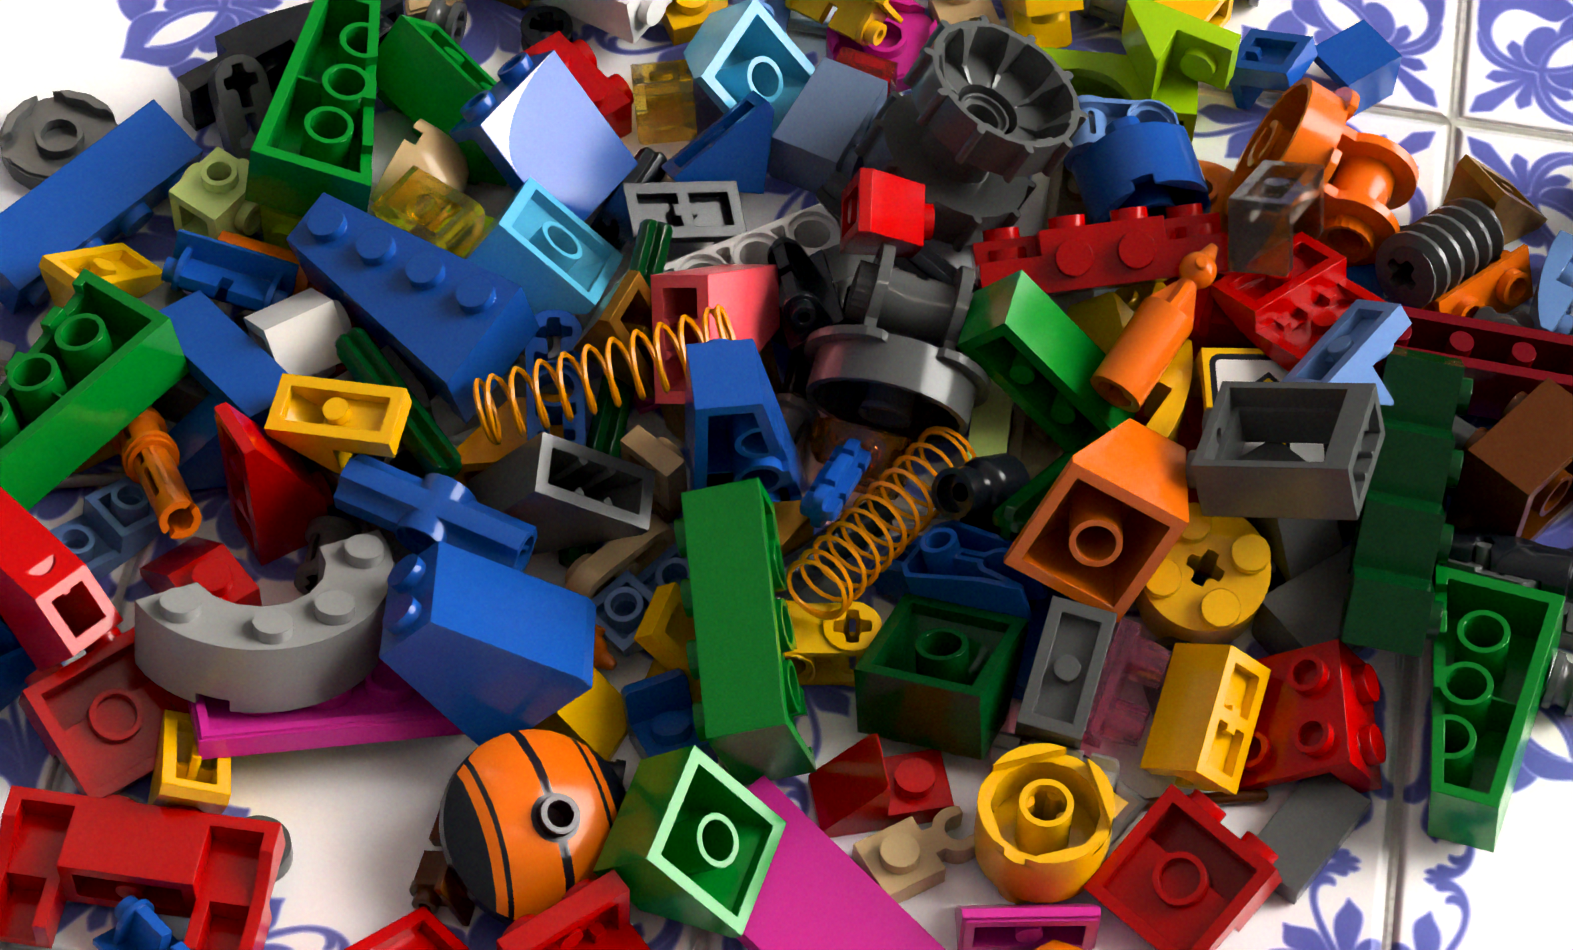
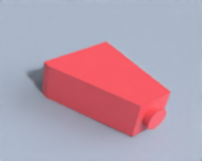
(745, 292)

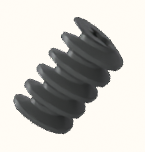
(1438, 252)

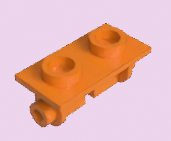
(1500, 286)

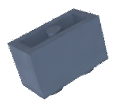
(826, 125)

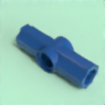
(431, 512)

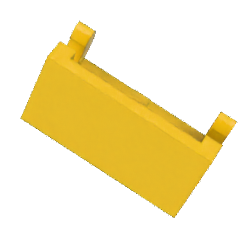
(1206, 717)

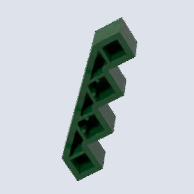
(1402, 514)

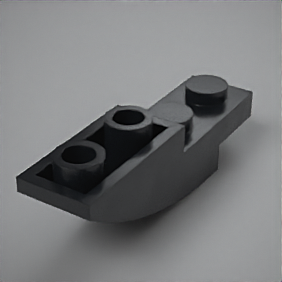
(270, 42)

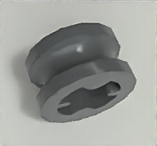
(449, 18)
(1560, 685)

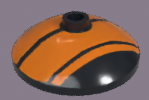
(499, 825)

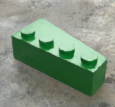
(321, 114)
(81, 384)
(741, 632)
(1484, 698)

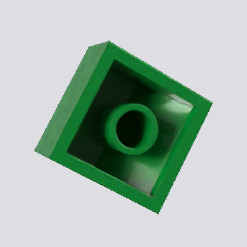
(692, 842)

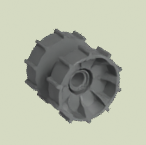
(976, 126)

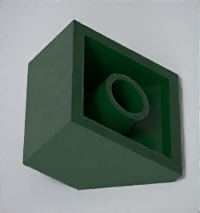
(940, 676)

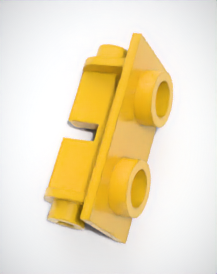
(854, 19)

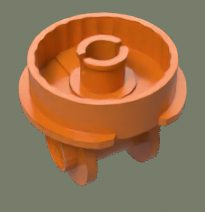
(1361, 172)

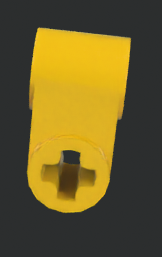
(827, 644)

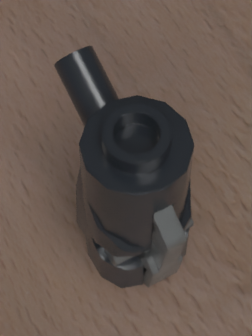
(1513, 561)

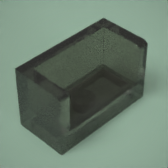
(1271, 209)

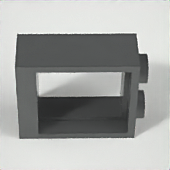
(1287, 412)

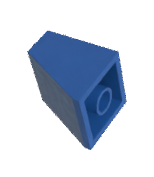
(486, 640)

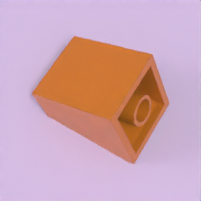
(1107, 519)

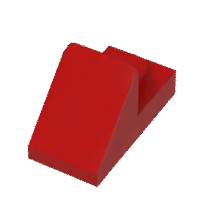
(871, 792)

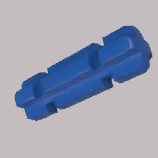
(835, 483)

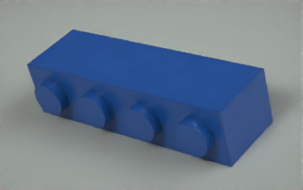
(92, 200)

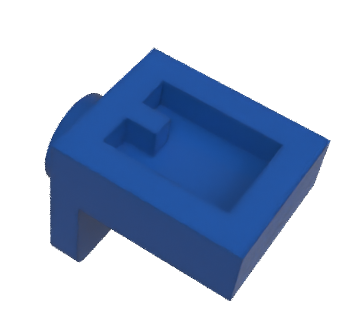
(1269, 62)
(661, 715)

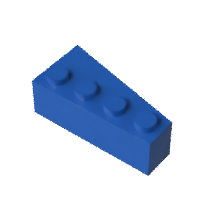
(423, 301)
(736, 422)

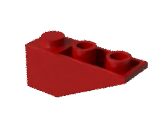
(47, 590)

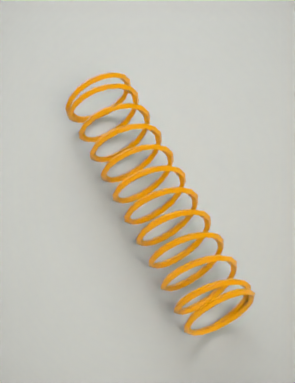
(494, 433)
(839, 562)

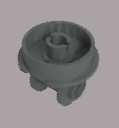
(902, 377)

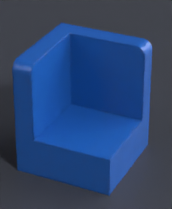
(1362, 62)

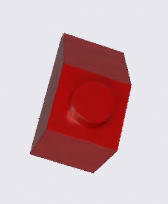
(887, 210)
(205, 563)

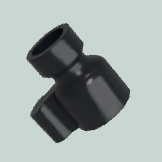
(978, 488)

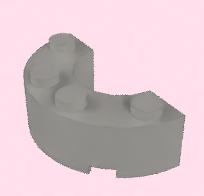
(273, 653)

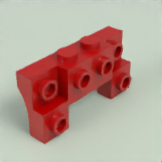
(1100, 255)
(111, 848)

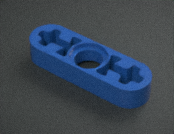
(567, 326)

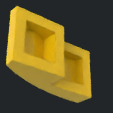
(1169, 397)

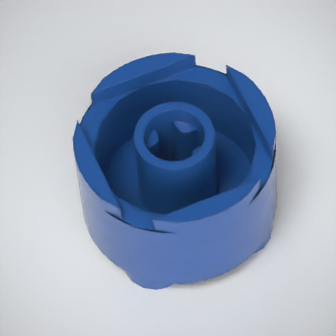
(1139, 167)

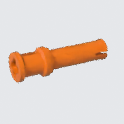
(153, 461)

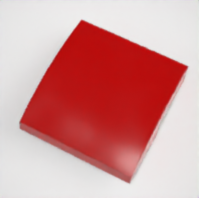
(1294, 310)

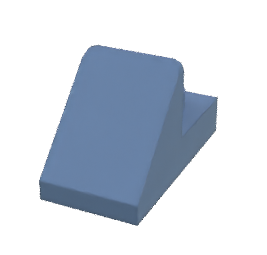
(1354, 346)

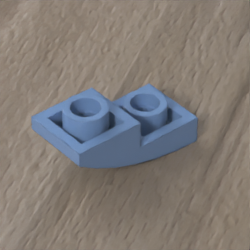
(1554, 291)
(112, 528)
(626, 599)

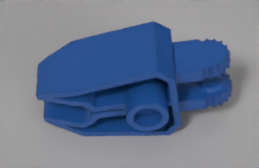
(963, 568)

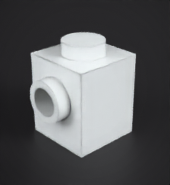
(301, 332)

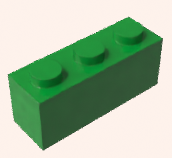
(430, 80)
(1039, 360)

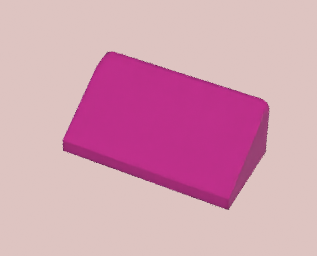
(1026, 925)

